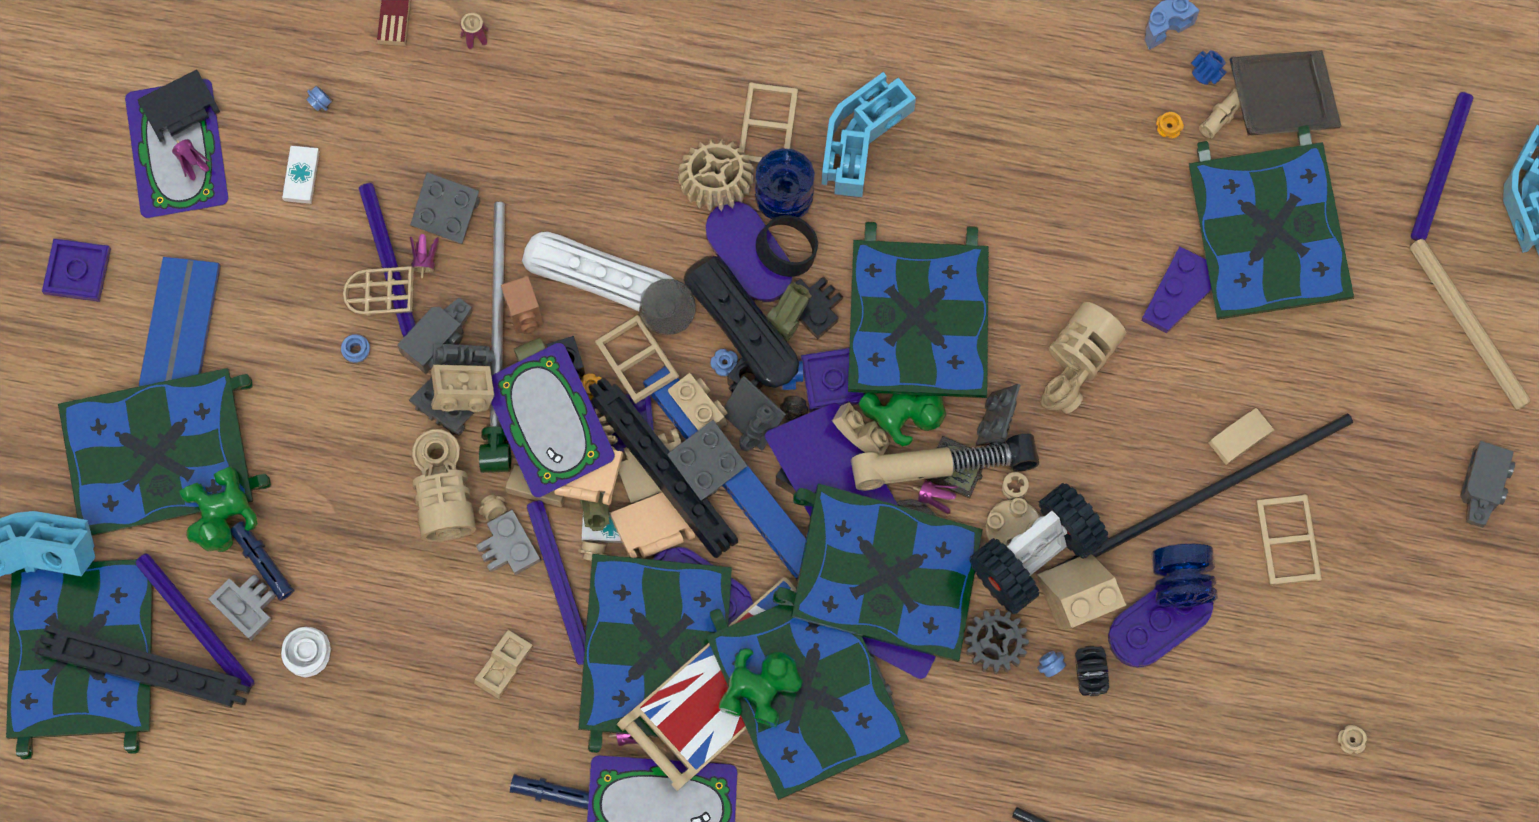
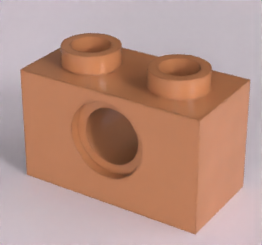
(522, 305)

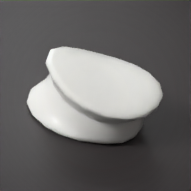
(306, 651)

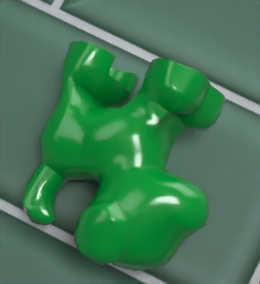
(924, 410)
(212, 530)
(777, 674)

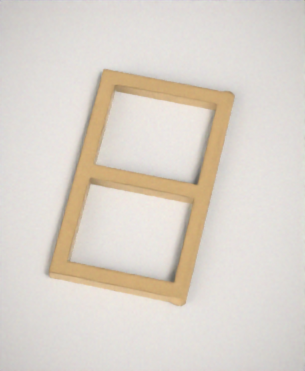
(766, 124)
(637, 358)
(1286, 540)

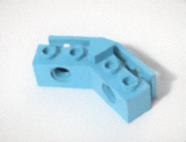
(870, 121)
(1523, 200)
(45, 542)

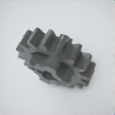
(1000, 653)

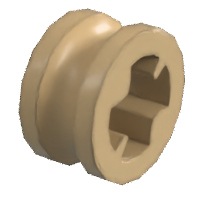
(1007, 482)

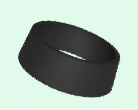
(778, 265)

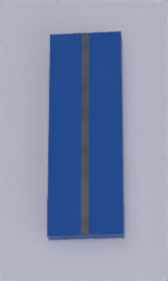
(179, 320)

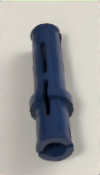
(280, 585)
(549, 791)

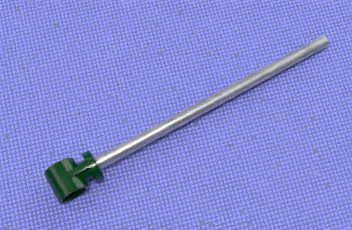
(496, 455)

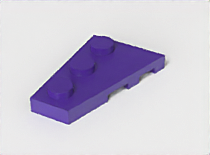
(1179, 291)

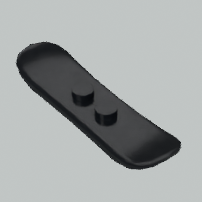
(742, 321)

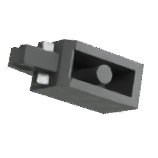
(435, 327)
(1485, 481)

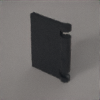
(178, 105)

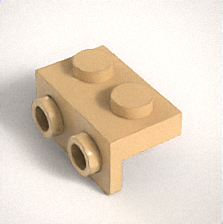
(695, 403)

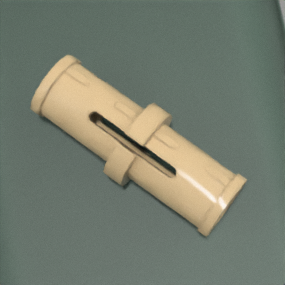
(1221, 114)

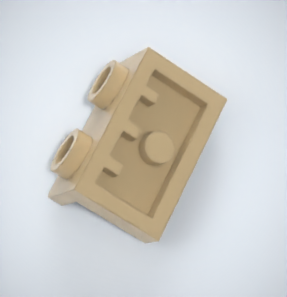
(462, 388)

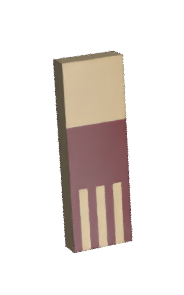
(393, 22)

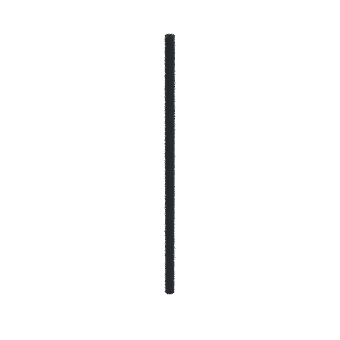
(1221, 485)

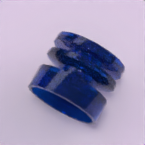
(784, 183)
(1184, 575)

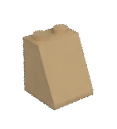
(1080, 591)

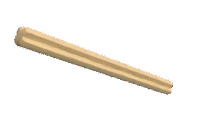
(1470, 324)

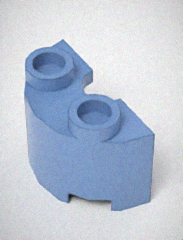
(1167, 16)

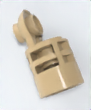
(1081, 351)
(441, 489)

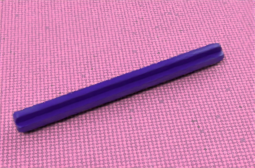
(1442, 166)
(385, 252)
(558, 578)
(192, 619)

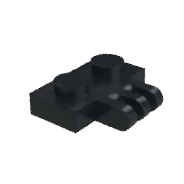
(818, 314)

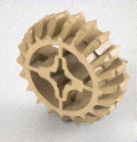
(711, 182)

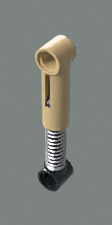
(874, 470)

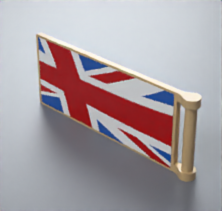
(687, 709)

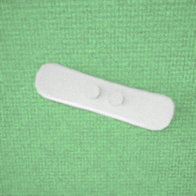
(588, 268)

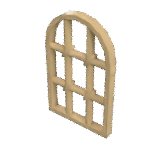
(388, 299)

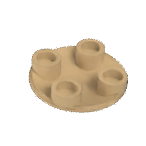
(1010, 520)

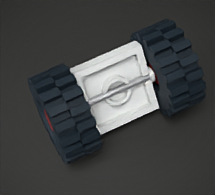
(1065, 523)

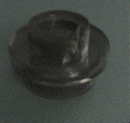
(794, 407)

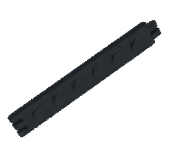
(653, 457)
(143, 667)

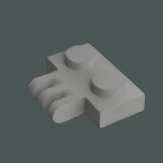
(508, 545)
(244, 605)

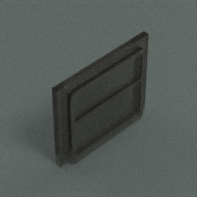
(1285, 92)

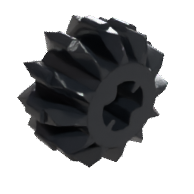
(1092, 671)

